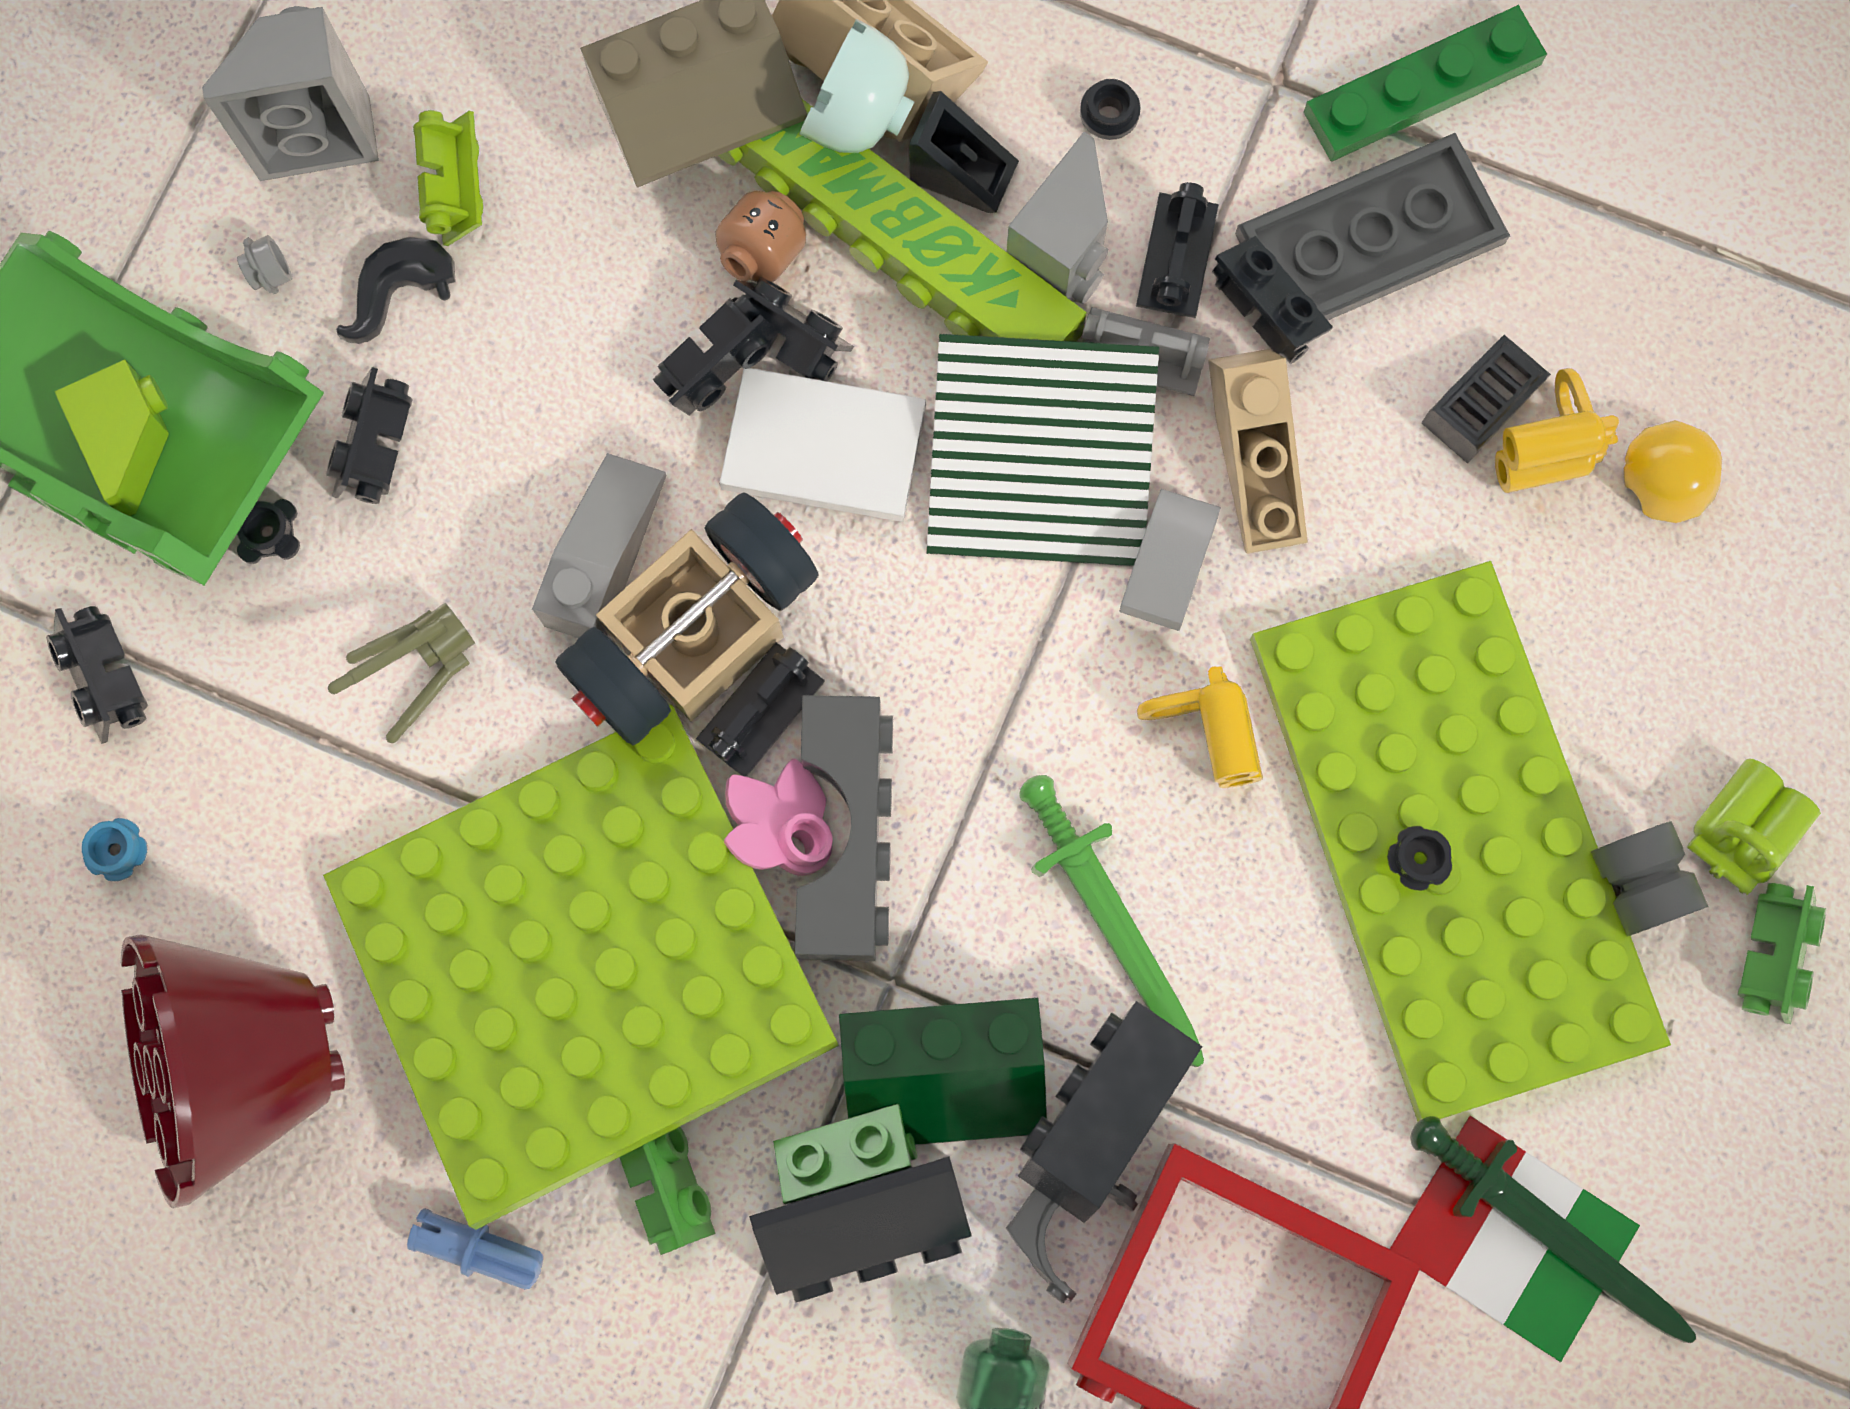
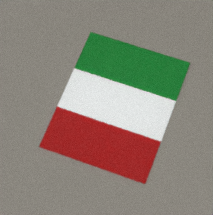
(1500, 1264)

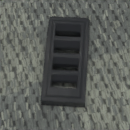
(1454, 428)

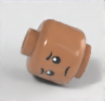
(760, 236)

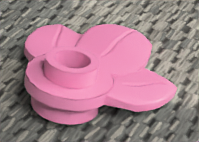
(775, 814)

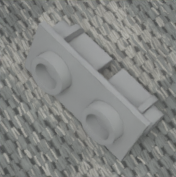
(1180, 352)

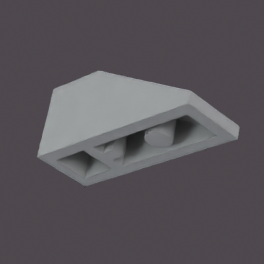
(598, 546)

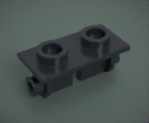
(1178, 251)
(1256, 280)
(808, 338)
(702, 374)
(373, 413)
(100, 695)
(760, 709)

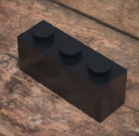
(1107, 1110)

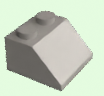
(1065, 225)

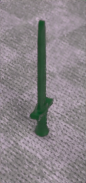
(1543, 1224)

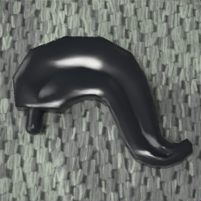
(392, 266)

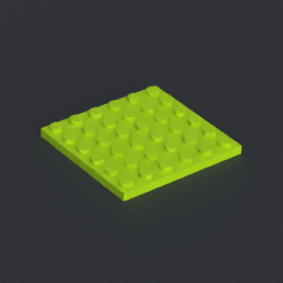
(576, 967)

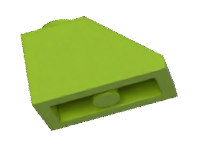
(117, 430)

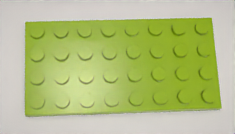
(1435, 721)

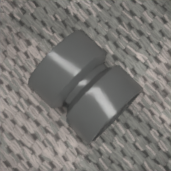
(1649, 878)

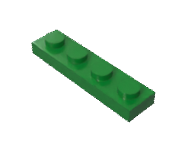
(1424, 83)

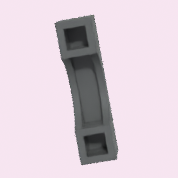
(840, 910)

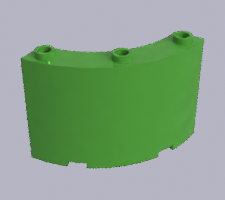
(225, 415)

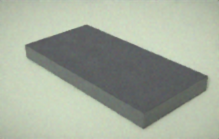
(1382, 227)

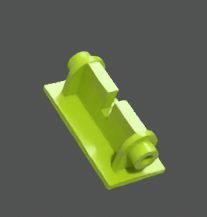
(452, 198)

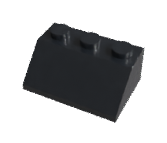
(862, 1229)

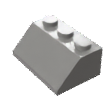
(293, 97)

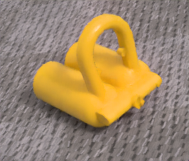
(1556, 446)
(1225, 726)

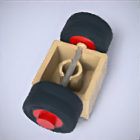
(690, 621)

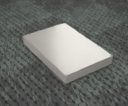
(823, 444)

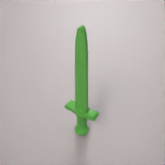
(1104, 903)

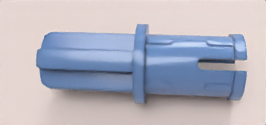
(475, 1250)

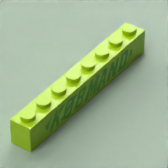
(910, 238)

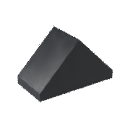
(959, 157)

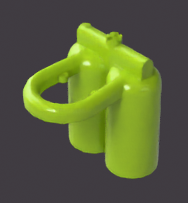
(1752, 826)

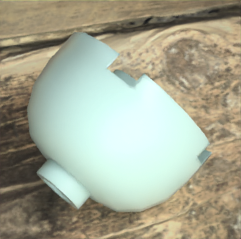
(860, 94)

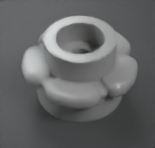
(264, 264)

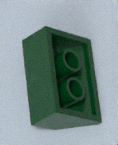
(949, 1068)

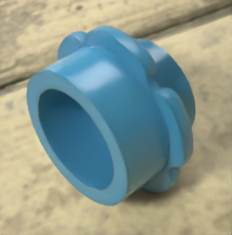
(97, 847)

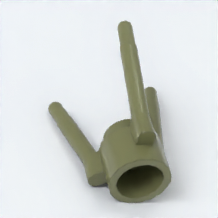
(435, 637)

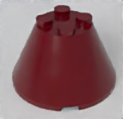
(221, 1058)

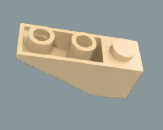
(1259, 447)

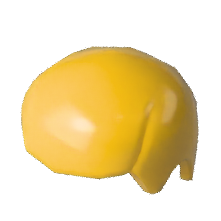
(1673, 471)

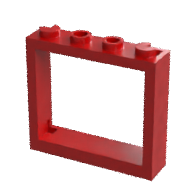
(1181, 1164)

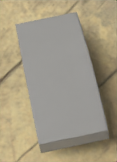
(1169, 559)

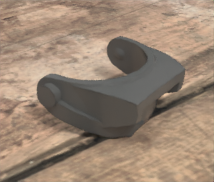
(1029, 1232)

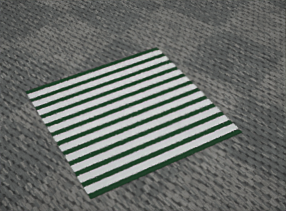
(1041, 449)

